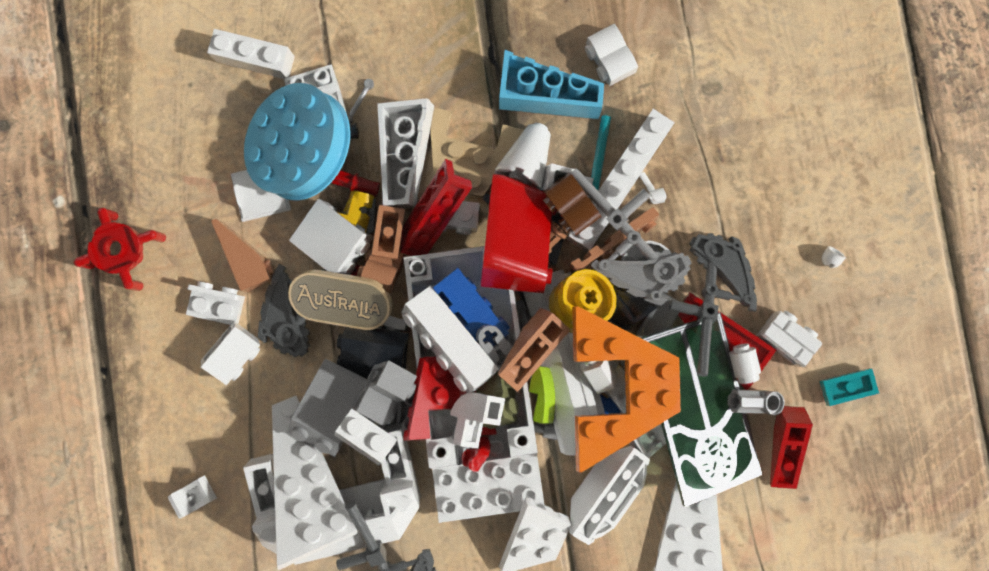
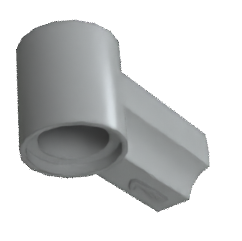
(756, 401)

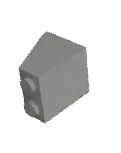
(325, 407)

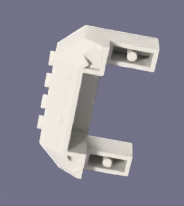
(384, 504)

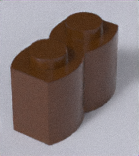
(571, 204)

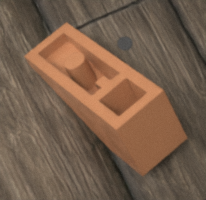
(246, 263)
(532, 347)

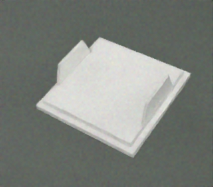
(253, 200)

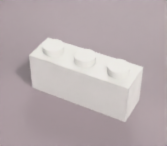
(251, 54)

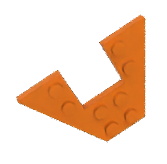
(650, 387)

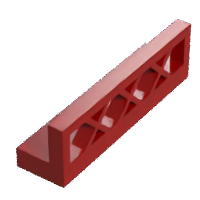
(434, 210)

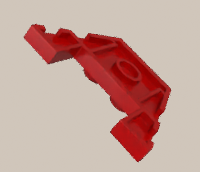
(433, 391)

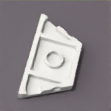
(535, 537)

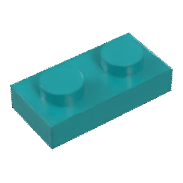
(849, 387)

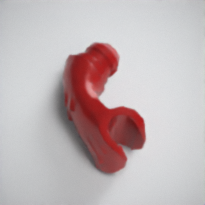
(476, 457)

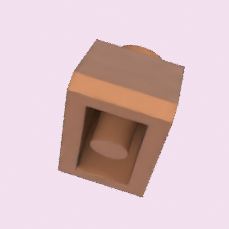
(387, 232)

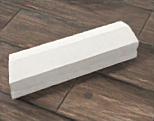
(572, 393)

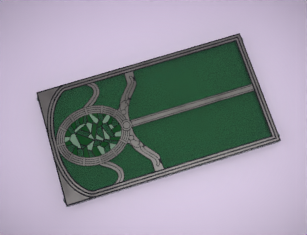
(706, 440)

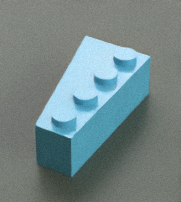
(547, 90)

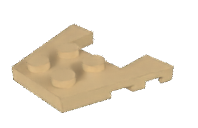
(468, 159)

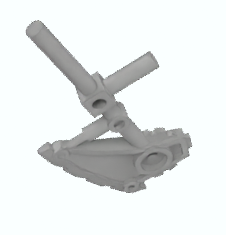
(642, 278)

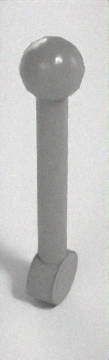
(368, 85)

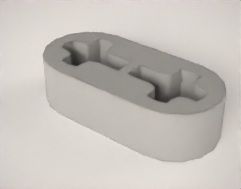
(498, 338)

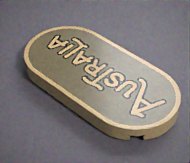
(340, 299)

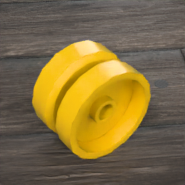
(586, 290)

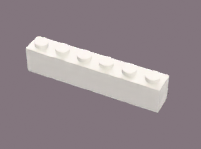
(625, 174)

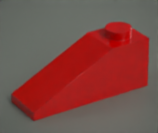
(789, 446)

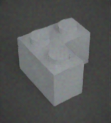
(382, 391)

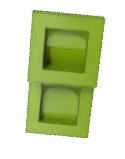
(543, 385)

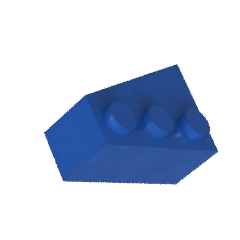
(468, 306)

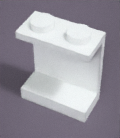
(330, 239)

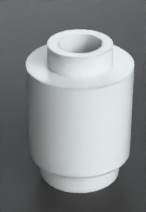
(745, 363)

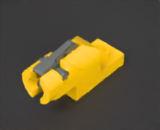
(361, 210)

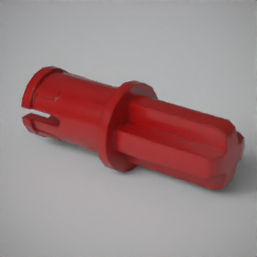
(356, 183)

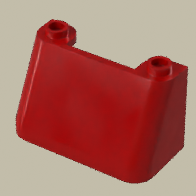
(517, 238)

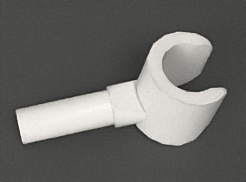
(657, 196)

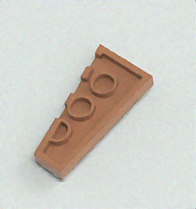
(642, 223)

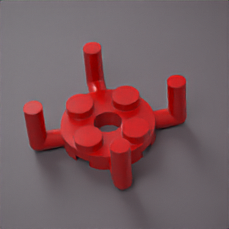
(131, 248)

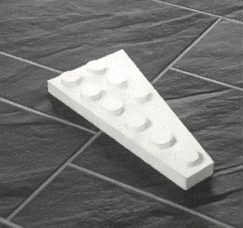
(307, 500)
(690, 536)

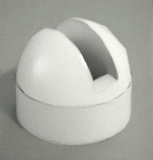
(832, 257)

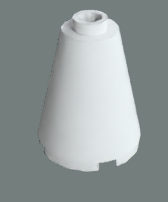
(527, 157)

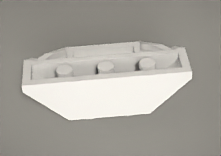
(607, 493)

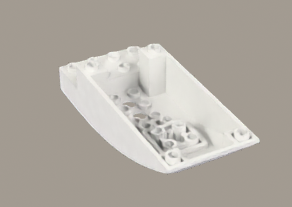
(510, 469)

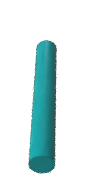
(600, 150)

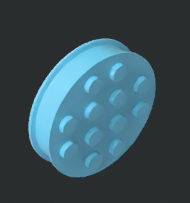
(296, 142)

